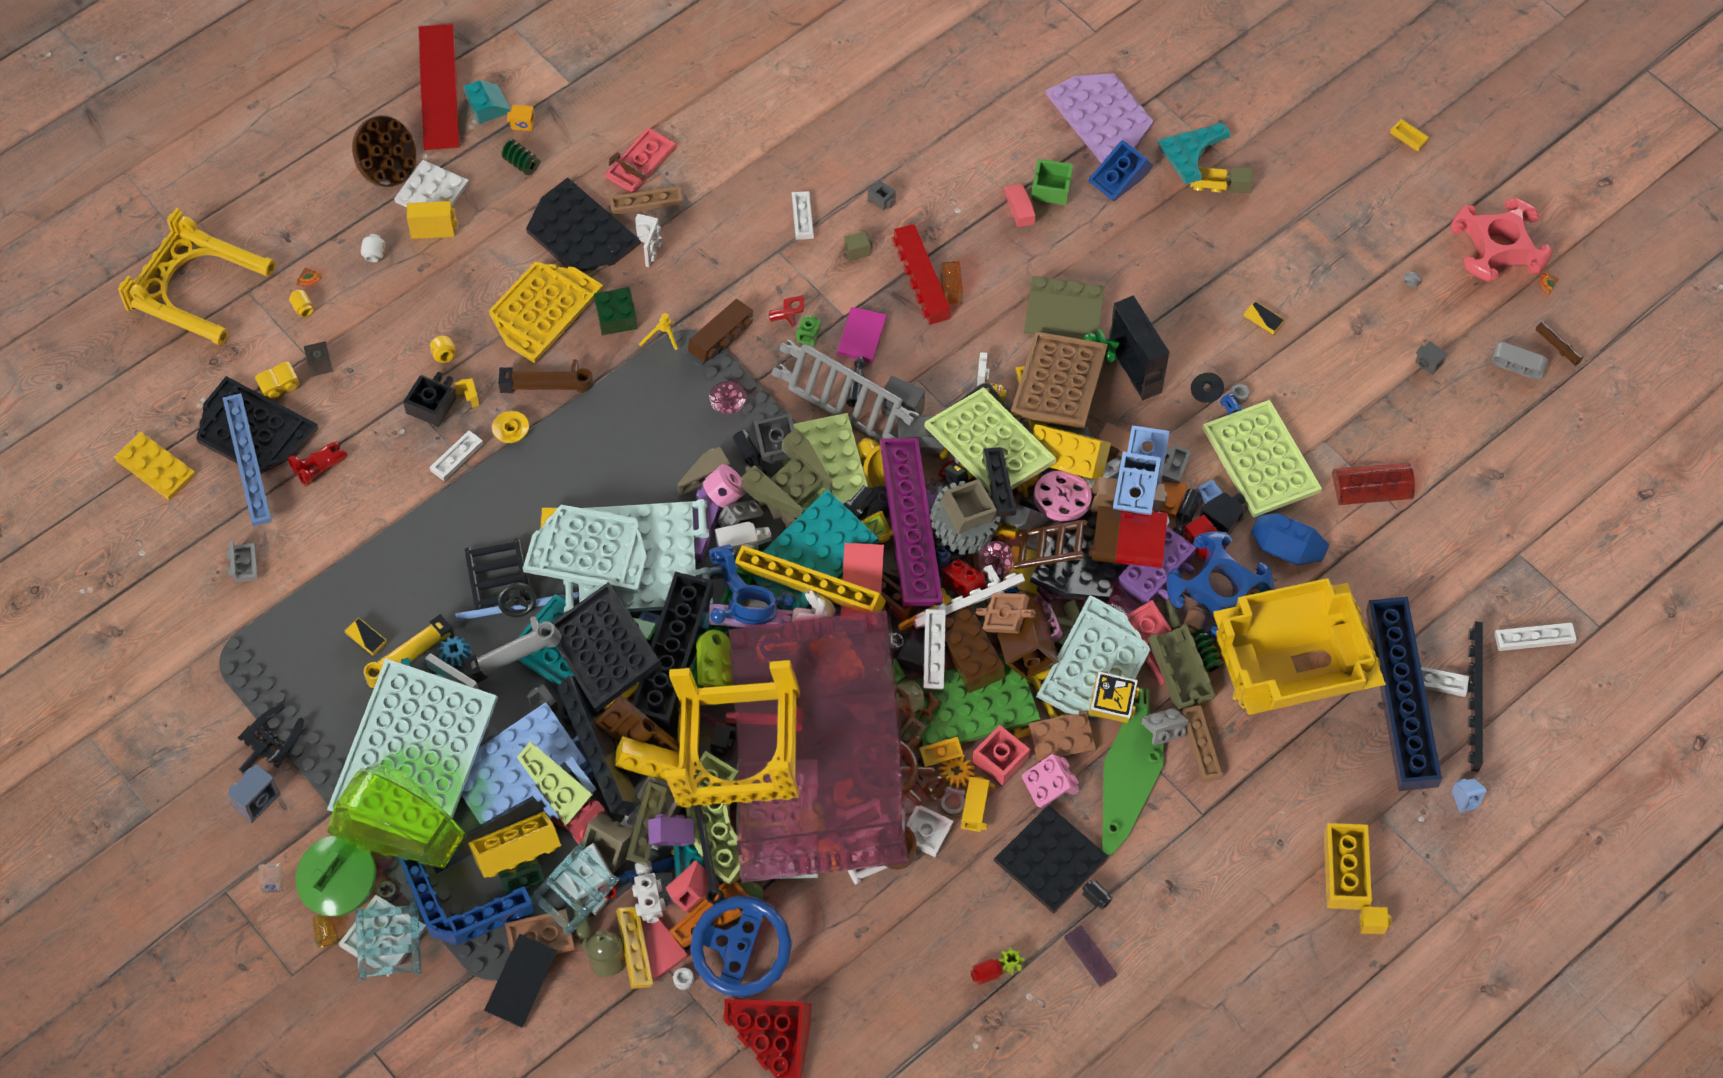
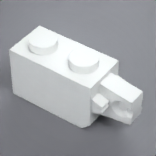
(742, 534)

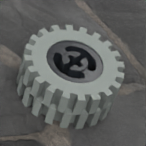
(967, 540)

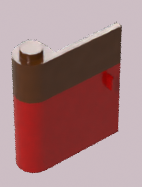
(1129, 537)

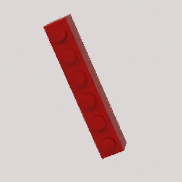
(921, 274)

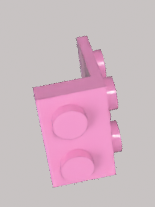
(1050, 780)

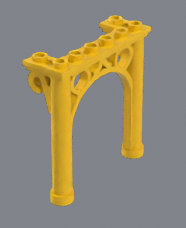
(184, 233)

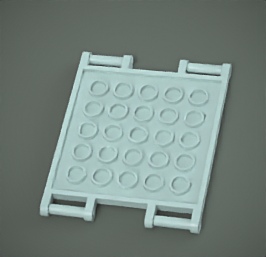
(668, 546)

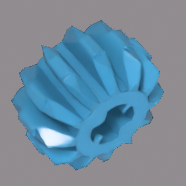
(459, 647)

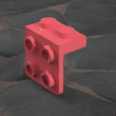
(579, 822)

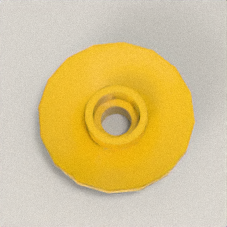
(507, 421)

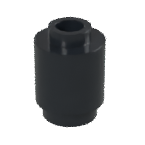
(1096, 894)

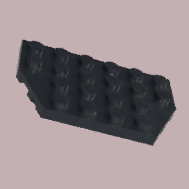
(579, 229)
(274, 428)
(1078, 576)

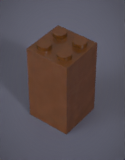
(1032, 647)

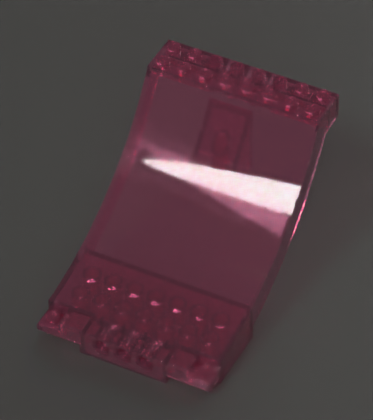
(845, 748)

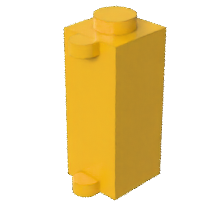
(975, 804)

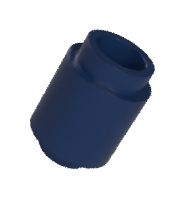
(943, 559)

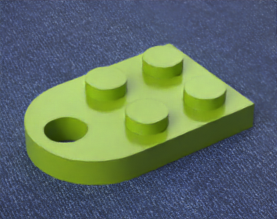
(714, 660)

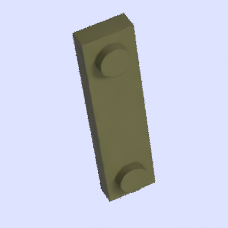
(650, 806)

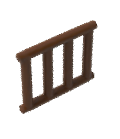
(1059, 556)

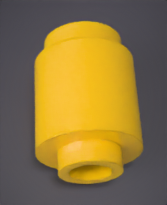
(301, 303)

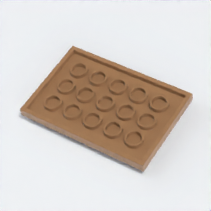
(1059, 380)

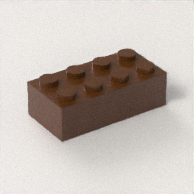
(971, 650)

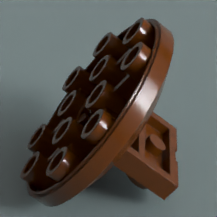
(384, 151)

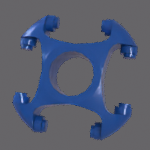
(1218, 562)

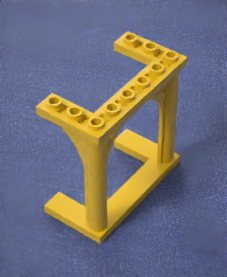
(782, 771)

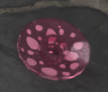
(727, 391)
(991, 553)

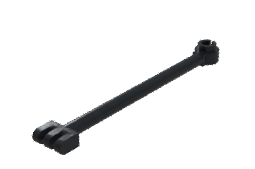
(713, 889)

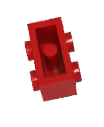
(962, 578)

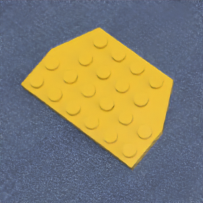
(542, 307)

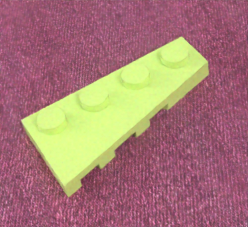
(557, 785)

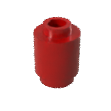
(986, 971)

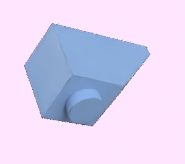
(1468, 794)

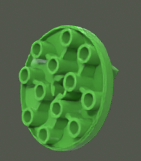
(335, 877)

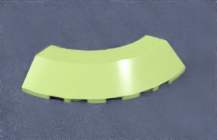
(717, 820)

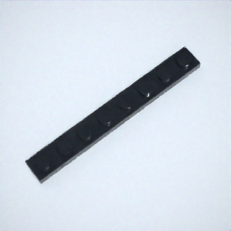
(1475, 703)

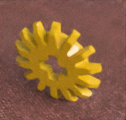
(961, 777)

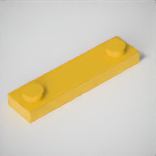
(634, 948)

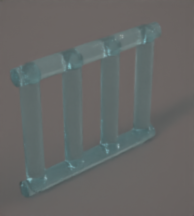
(596, 895)
(363, 933)

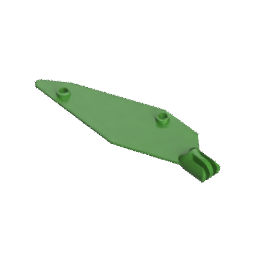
(1129, 776)

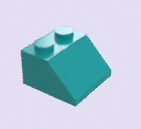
(486, 100)

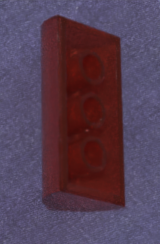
(1374, 483)

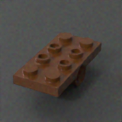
(625, 720)

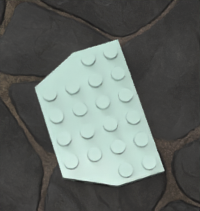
(588, 549)
(1097, 643)

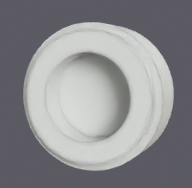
(683, 978)

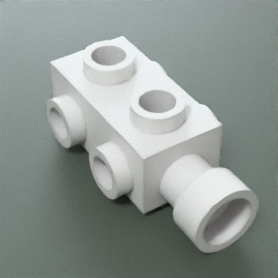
(648, 894)

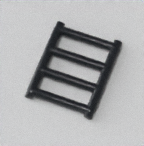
(474, 570)

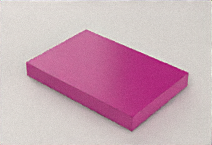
(861, 334)

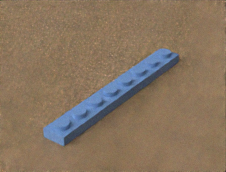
(247, 460)

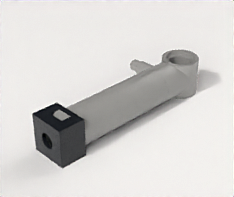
(479, 667)

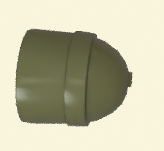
(606, 954)

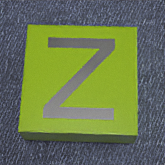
(876, 525)

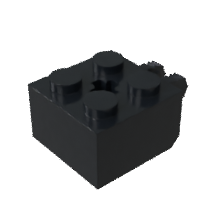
(430, 398)

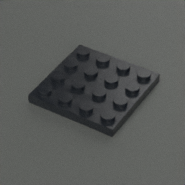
(1051, 859)

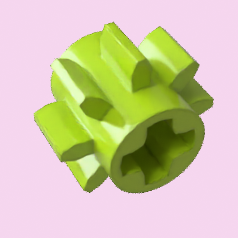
(1009, 956)

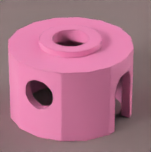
(721, 479)

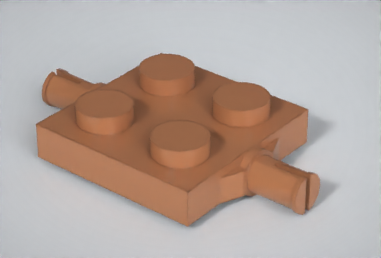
(1005, 613)

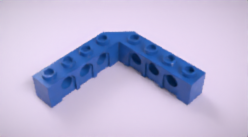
(470, 924)

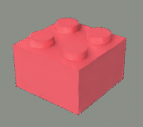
(1001, 755)

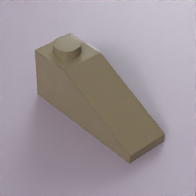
(701, 469)

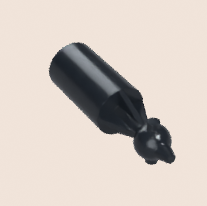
(856, 387)
(748, 449)
(1187, 510)

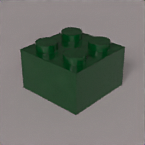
(615, 311)

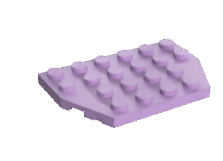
(1101, 112)

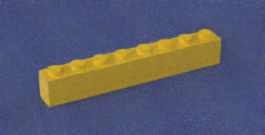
(806, 579)

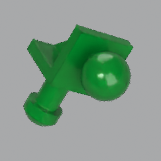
(1112, 344)

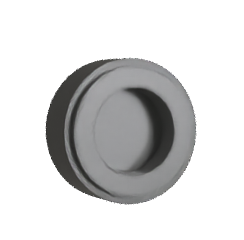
(1241, 393)

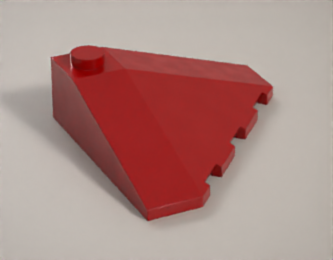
(773, 1031)

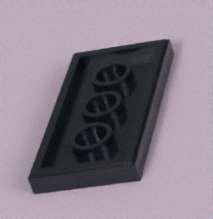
(520, 980)

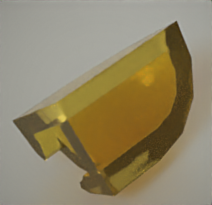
(324, 932)

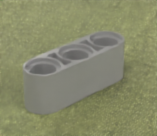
(1519, 360)

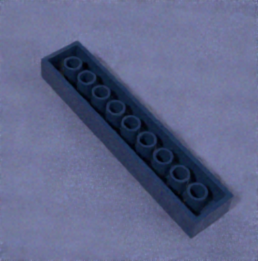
(1404, 694)

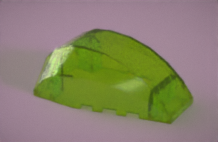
(395, 817)

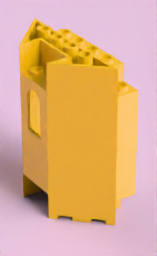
(1289, 622)

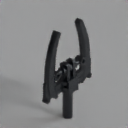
(262, 747)

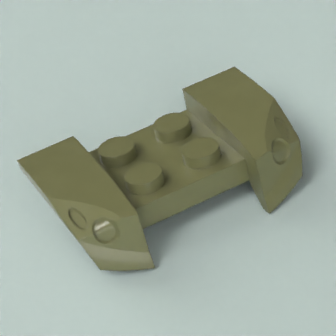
(909, 694)

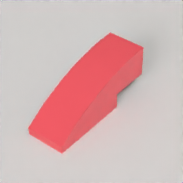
(1020, 205)

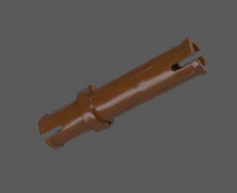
(1564, 348)

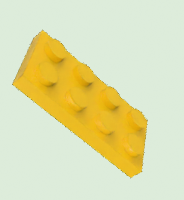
(155, 466)

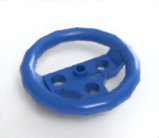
(706, 935)

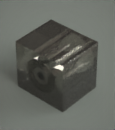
(318, 358)

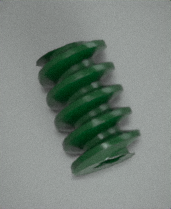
(520, 157)
(1207, 651)

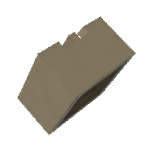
(968, 506)
(610, 839)

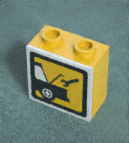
(1113, 697)

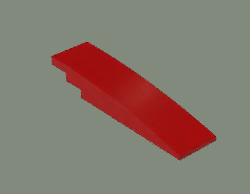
(438, 87)

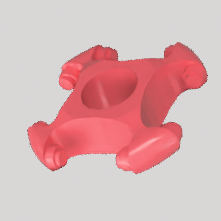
(1507, 225)

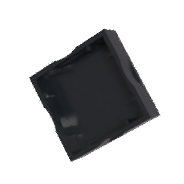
(1139, 347)

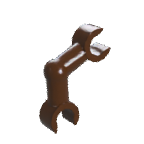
(935, 702)

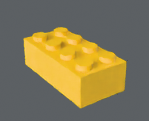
(1074, 451)
(514, 844)
(1347, 866)

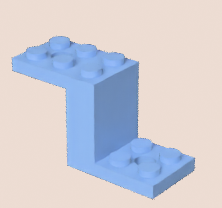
(1141, 470)

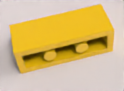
(645, 758)

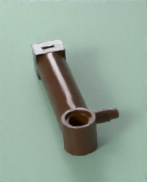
(545, 380)

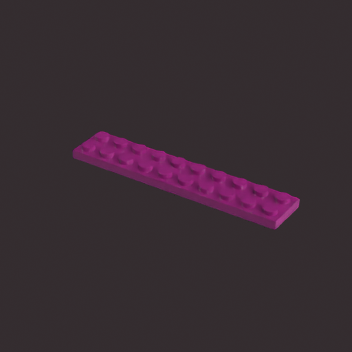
(910, 522)

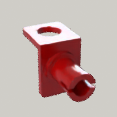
(787, 311)

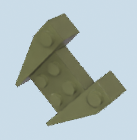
(794, 482)

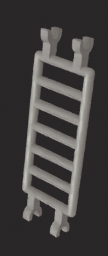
(800, 353)

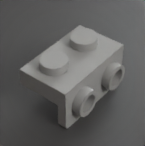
(242, 561)
(1165, 725)

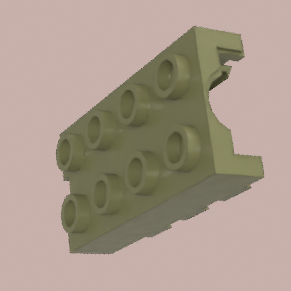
(1181, 668)

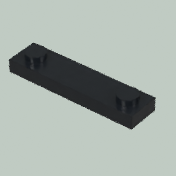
(999, 481)

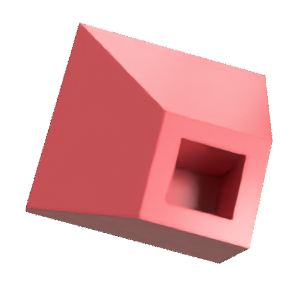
(690, 887)

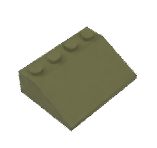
(1063, 307)

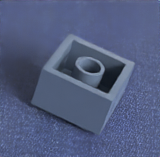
(253, 793)

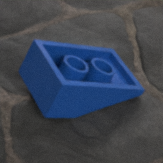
(1120, 171)

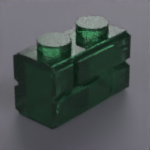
(525, 874)

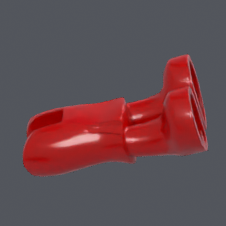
(322, 460)

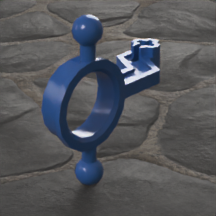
(725, 557)

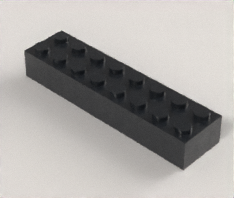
(674, 645)

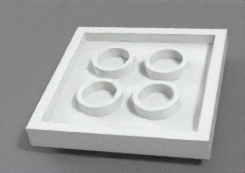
(431, 184)
(349, 941)

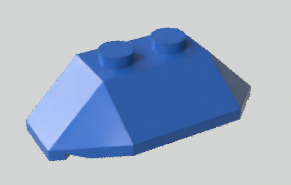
(1289, 539)

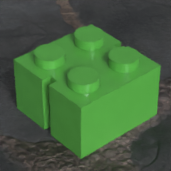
(1052, 182)

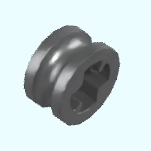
(390, 895)

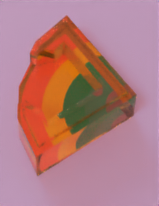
(308, 277)
(1547, 282)

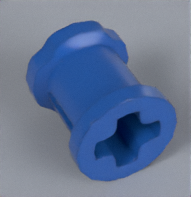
(1230, 405)

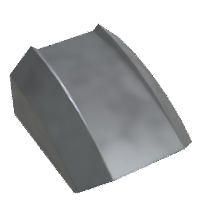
(770, 437)
(927, 442)
(1025, 518)

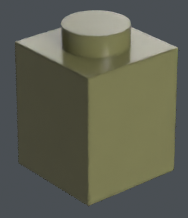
(1240, 180)
(857, 245)

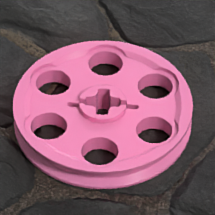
(1059, 502)

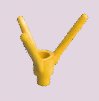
(665, 326)

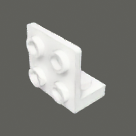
(649, 233)

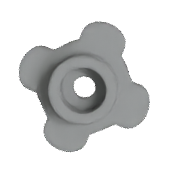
(1412, 279)

